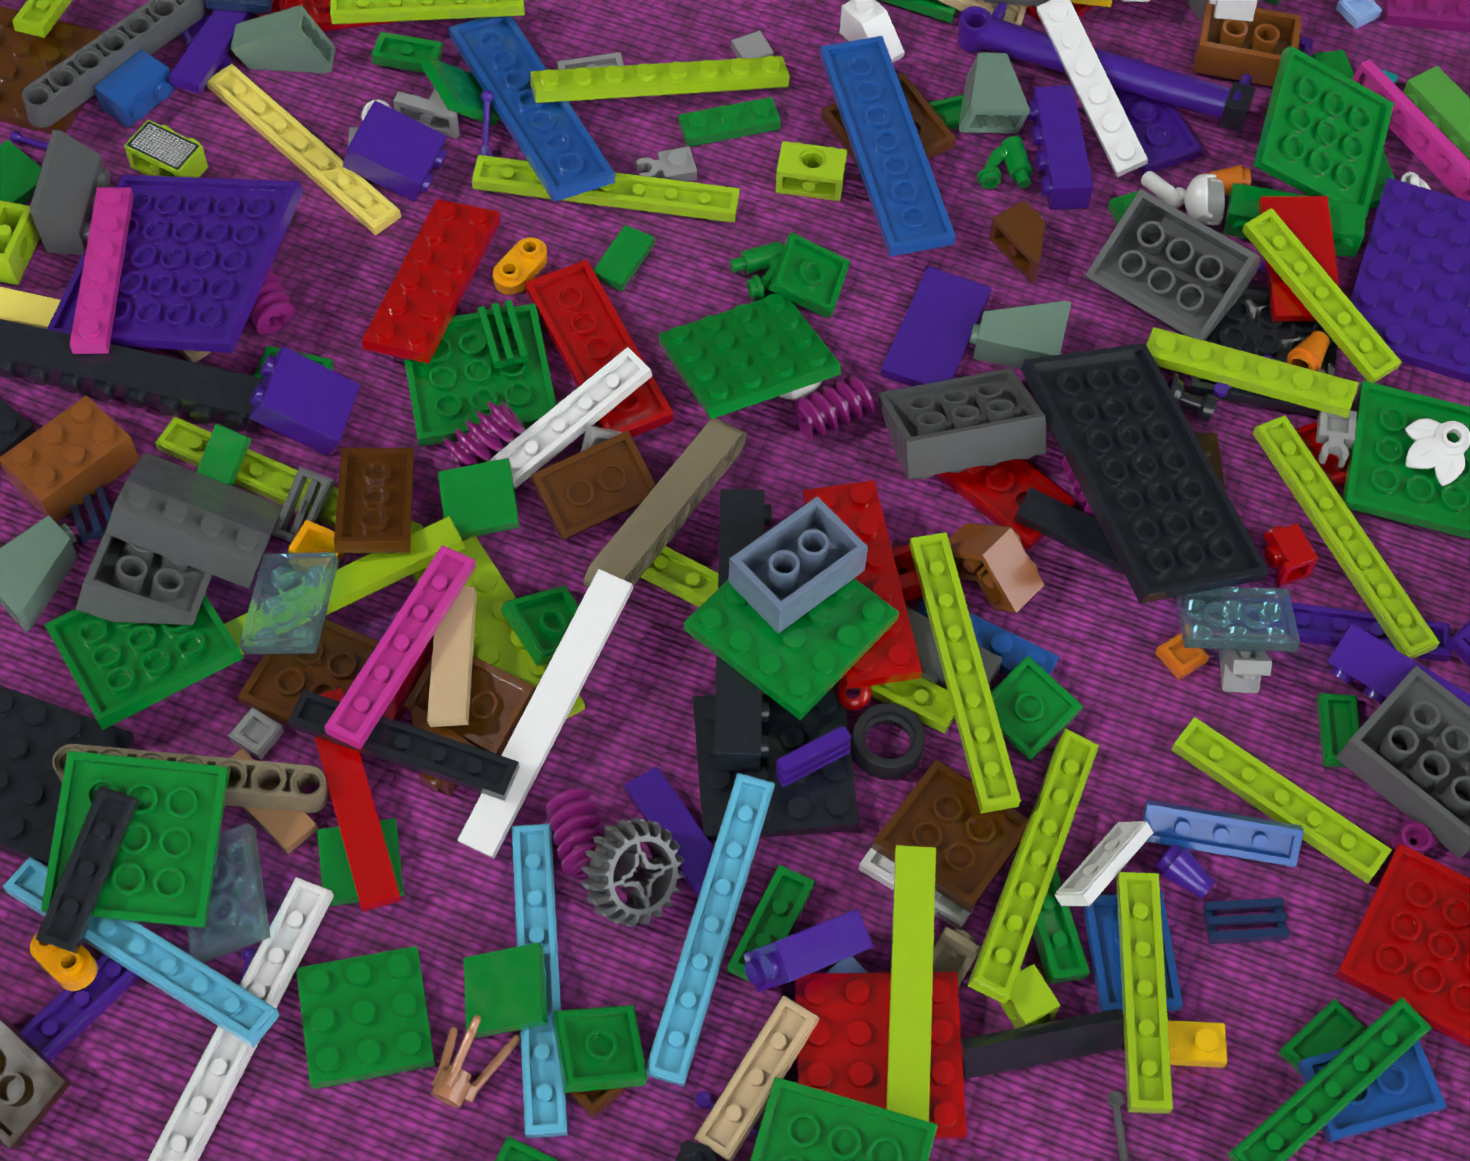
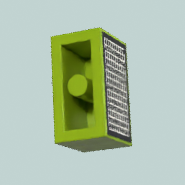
(162, 152)

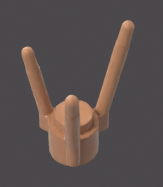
(451, 1081)

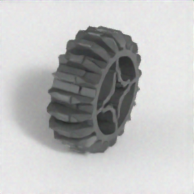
(623, 863)

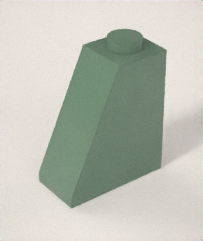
(284, 43)
(992, 97)
(1020, 333)
(34, 569)

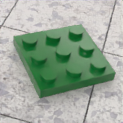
(364, 1017)

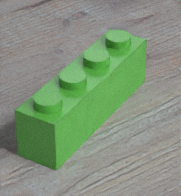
(1443, 105)

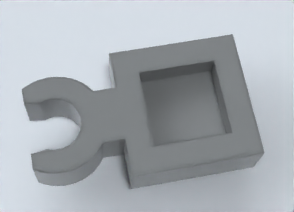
(671, 164)
(1336, 434)

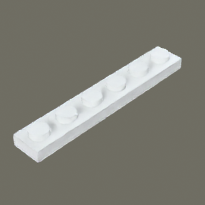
(1092, 86)
(573, 414)

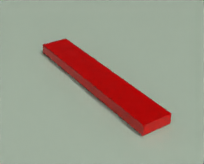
(358, 822)

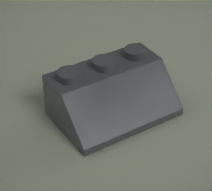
(67, 194)

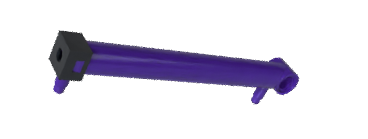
(1231, 105)

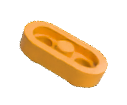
(523, 263)
(58, 964)

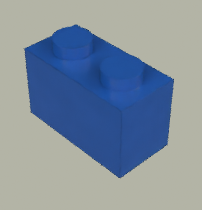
(134, 88)

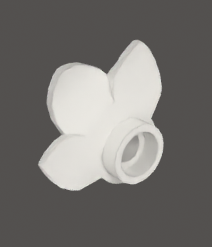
(1435, 450)

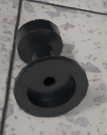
(1204, 406)

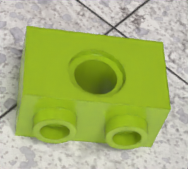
(811, 171)
(17, 241)

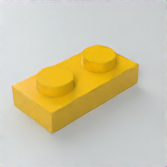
(1197, 1044)

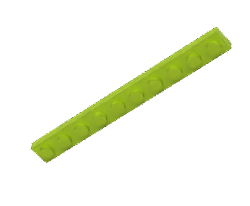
(697, 583)

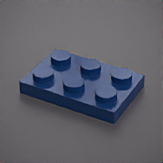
(1104, 947)
(1396, 1096)

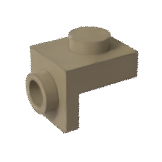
(955, 952)

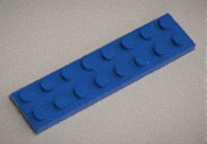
(545, 132)
(887, 146)

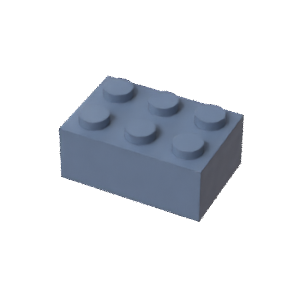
(797, 564)

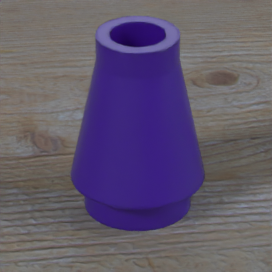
(1184, 870)

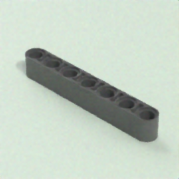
(75, 77)

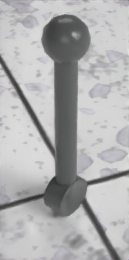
(1115, 1100)

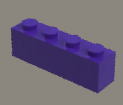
(1060, 148)
(1378, 666)

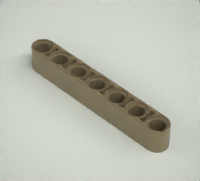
(670, 503)
(252, 777)

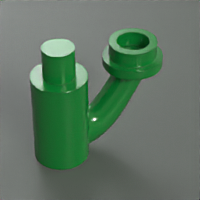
(1016, 160)
(757, 260)

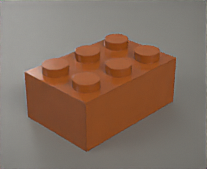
(1245, 47)
(69, 459)

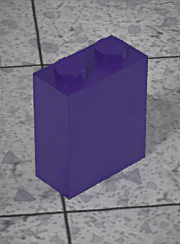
(395, 151)
(303, 400)
(807, 951)

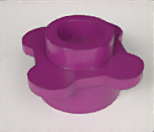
(1417, 832)

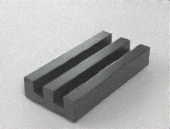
(293, 497)

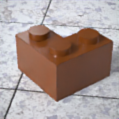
(997, 563)

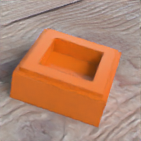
(1181, 660)

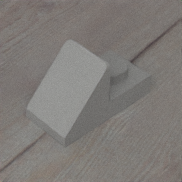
(429, 112)
(1243, 669)

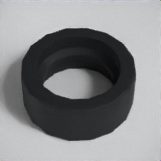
(900, 717)

